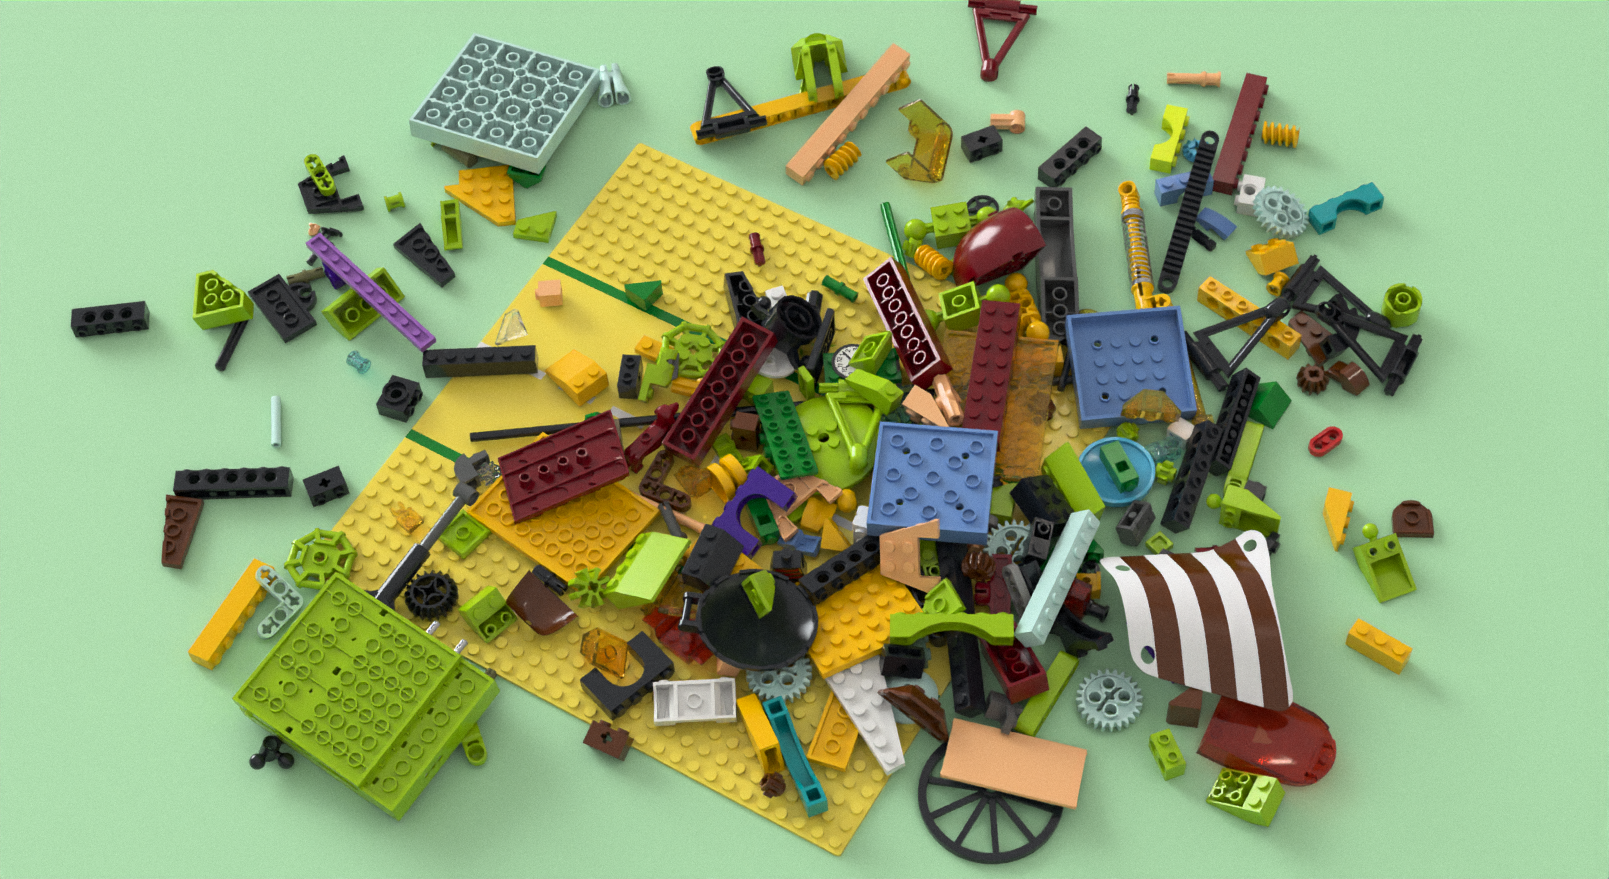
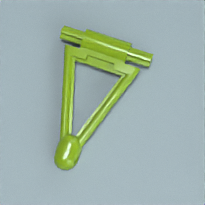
(844, 393)

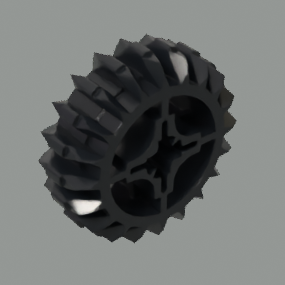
(434, 601)

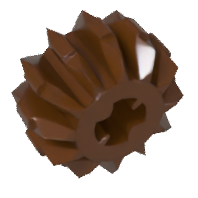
(1312, 379)
(978, 566)

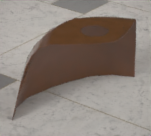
(539, 606)

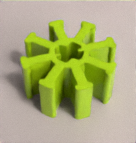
(582, 581)

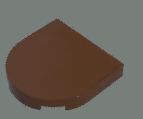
(1412, 520)

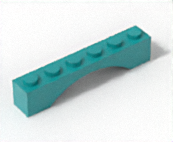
(794, 757)

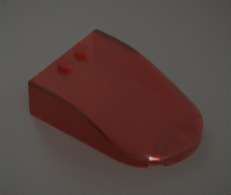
(1270, 743)

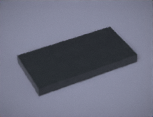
(822, 345)

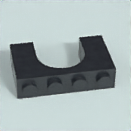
(617, 699)

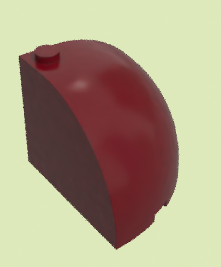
(996, 247)

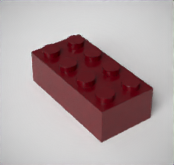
(1015, 669)

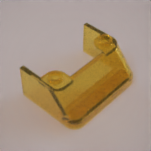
(931, 146)

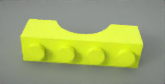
(1164, 154)

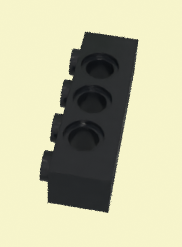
(1070, 158)
(110, 319)

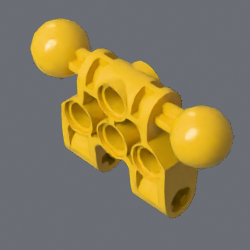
(1030, 317)

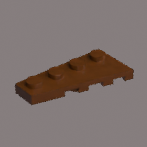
(180, 524)

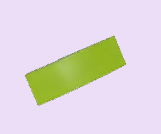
(451, 224)

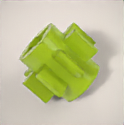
(911, 246)
(1128, 431)
(1165, 472)

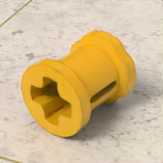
(1277, 283)

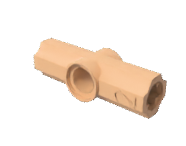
(948, 400)

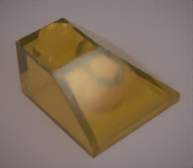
(605, 651)

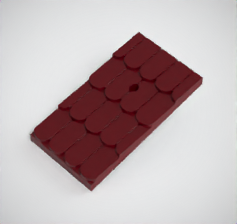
(563, 467)

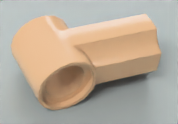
(1014, 121)

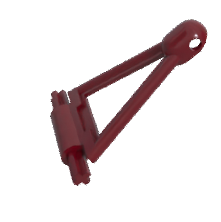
(1003, 11)

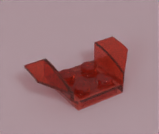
(683, 644)

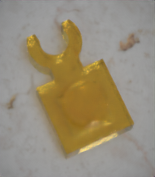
(407, 519)

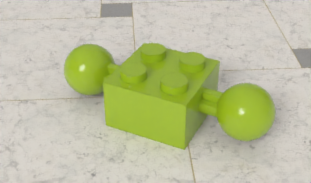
(948, 224)
(963, 305)

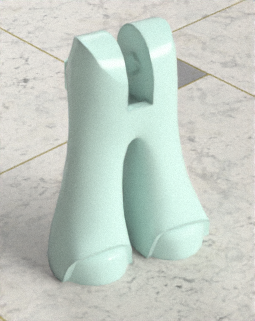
(605, 96)

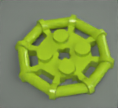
(696, 342)
(324, 548)

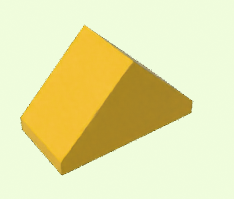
(833, 537)

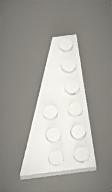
(870, 713)

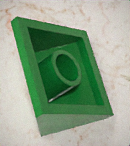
(1269, 404)

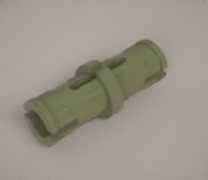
(306, 276)

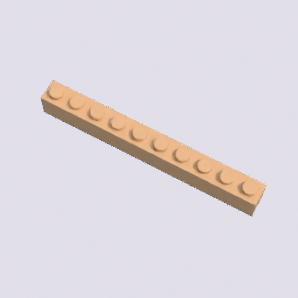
(847, 114)

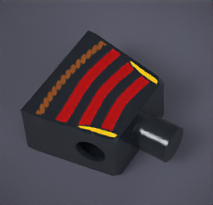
(789, 563)

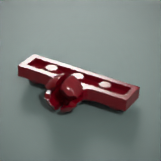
(995, 592)

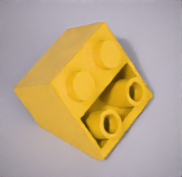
(1272, 256)

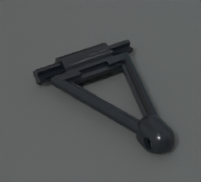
(731, 124)
(1305, 282)
(1208, 357)
(1398, 359)

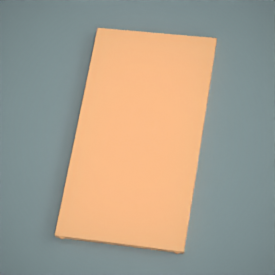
(1014, 763)

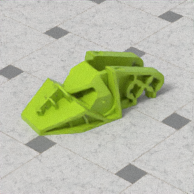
(818, 48)

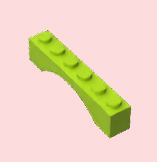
(994, 628)

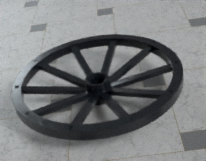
(986, 798)

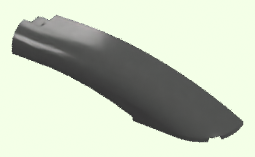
(1056, 262)

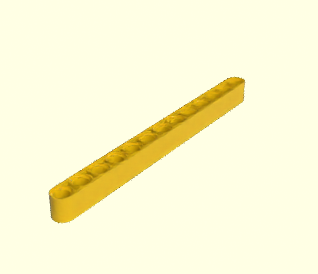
(799, 105)

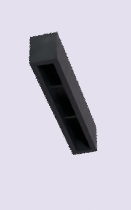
(480, 361)

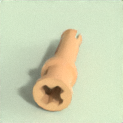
(1191, 78)

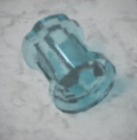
(357, 361)

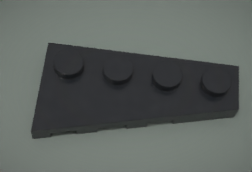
(422, 252)

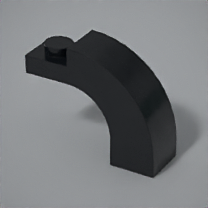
(1333, 344)

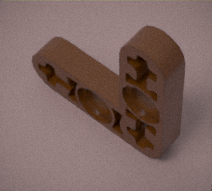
(657, 484)

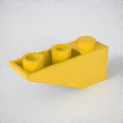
(1335, 514)

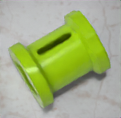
(394, 201)

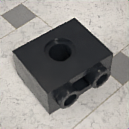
(407, 395)

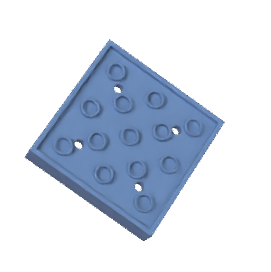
(1127, 362)
(933, 480)

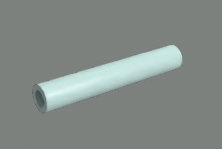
(275, 421)

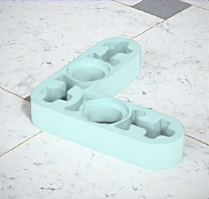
(283, 606)

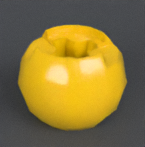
(847, 501)

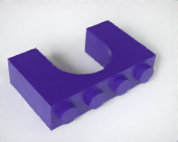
(758, 485)

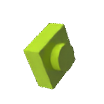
(1158, 542)

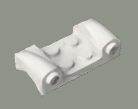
(694, 701)

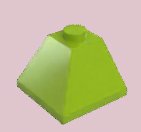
(760, 591)

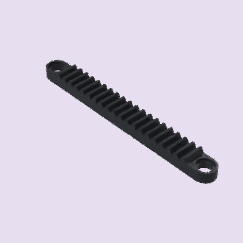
(1188, 212)

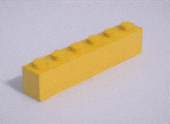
(230, 618)

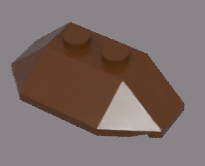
(919, 708)

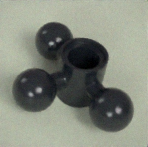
(258, 760)

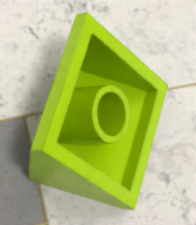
(872, 352)

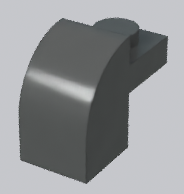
(467, 468)
(1001, 710)

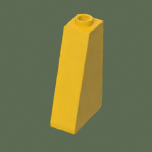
(760, 734)

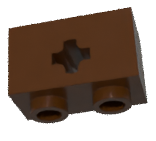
(745, 431)
(597, 737)

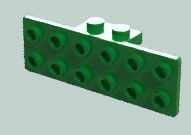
(783, 436)

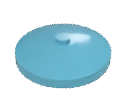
(1103, 482)

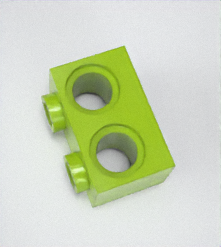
(1167, 754)

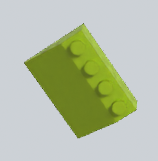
(645, 569)

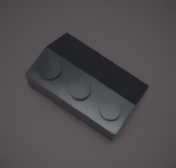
(711, 558)

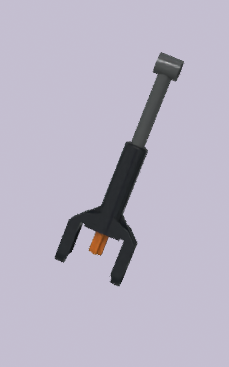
(420, 552)

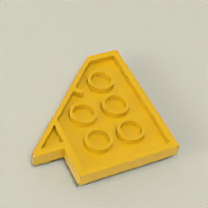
(487, 193)

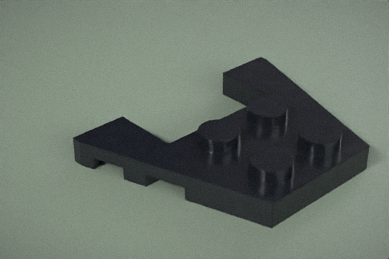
(319, 203)

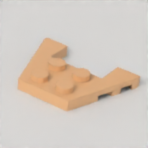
(804, 488)
(902, 554)

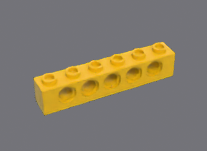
(1230, 305)

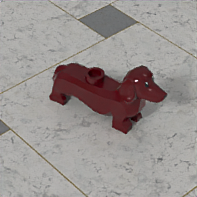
(652, 437)

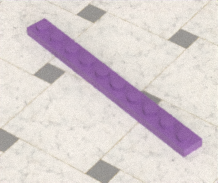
(371, 292)

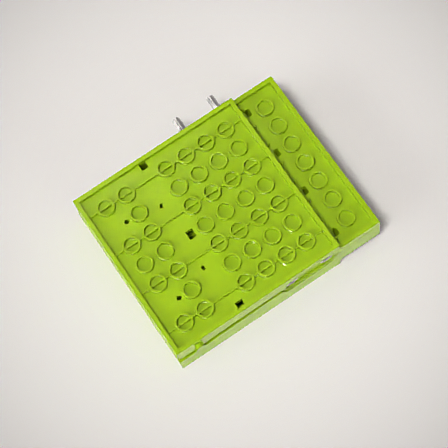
(367, 695)

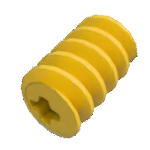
(1280, 135)
(842, 160)
(933, 262)

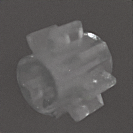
(489, 473)

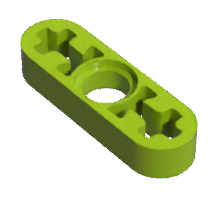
(319, 181)

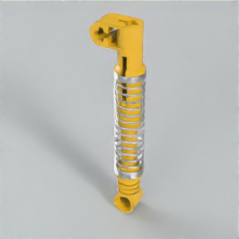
(1138, 255)

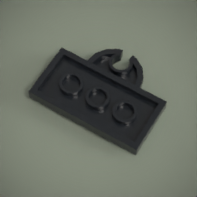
(285, 306)

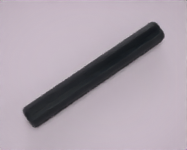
(230, 345)

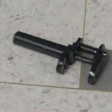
(331, 232)

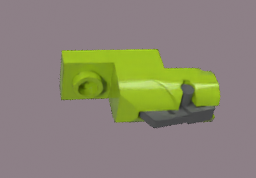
(660, 374)

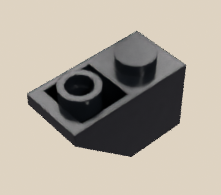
(1038, 541)

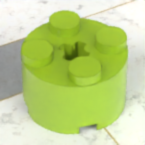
(1402, 305)

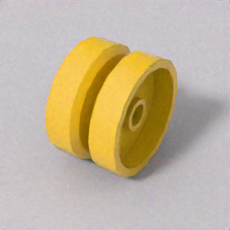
(727, 477)

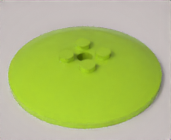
(833, 455)

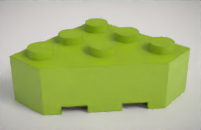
(219, 301)

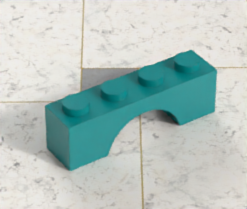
(1363, 199)

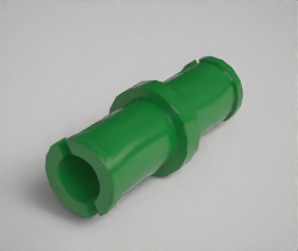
(839, 288)

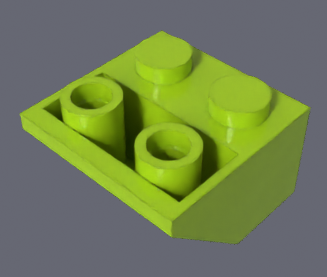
(487, 613)

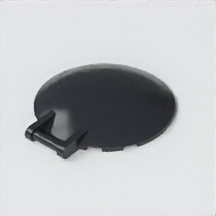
(737, 634)

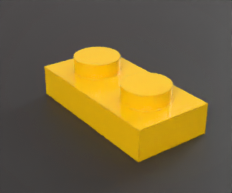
(649, 348)

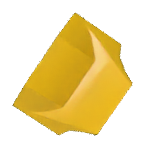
(816, 512)

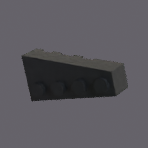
(740, 297)

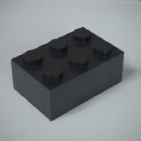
(1041, 499)

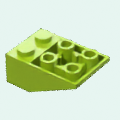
(1247, 795)

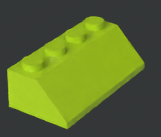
(352, 313)
(1072, 480)

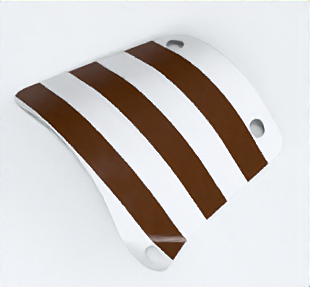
(1208, 620)

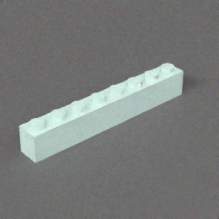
(1057, 578)

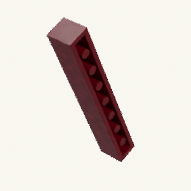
(1239, 133)

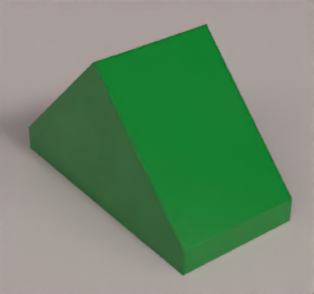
(525, 178)
(644, 293)

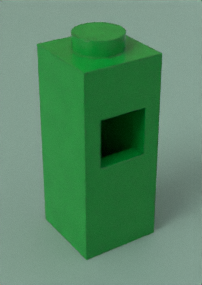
(1119, 467)
(763, 521)

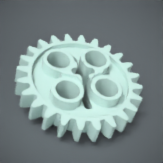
(1280, 212)
(998, 543)
(776, 687)
(1094, 689)

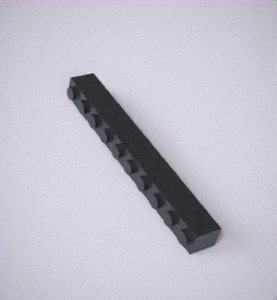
(962, 646)

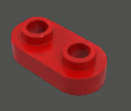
(1324, 442)

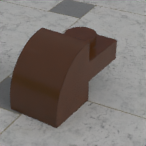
(1350, 376)

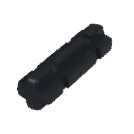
(1203, 239)

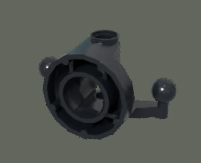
(792, 322)

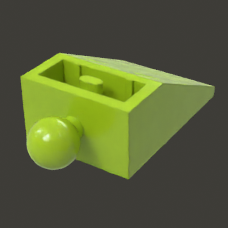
(1244, 511)
(1387, 568)

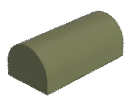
(465, 158)

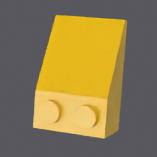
(578, 377)

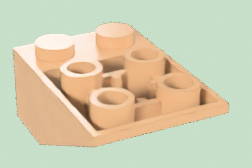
(923, 408)

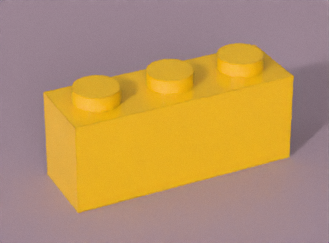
(1378, 646)

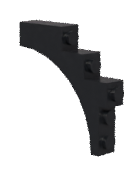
(1074, 634)

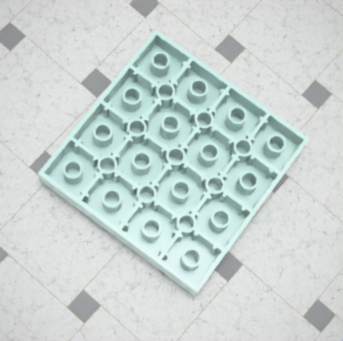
(505, 103)

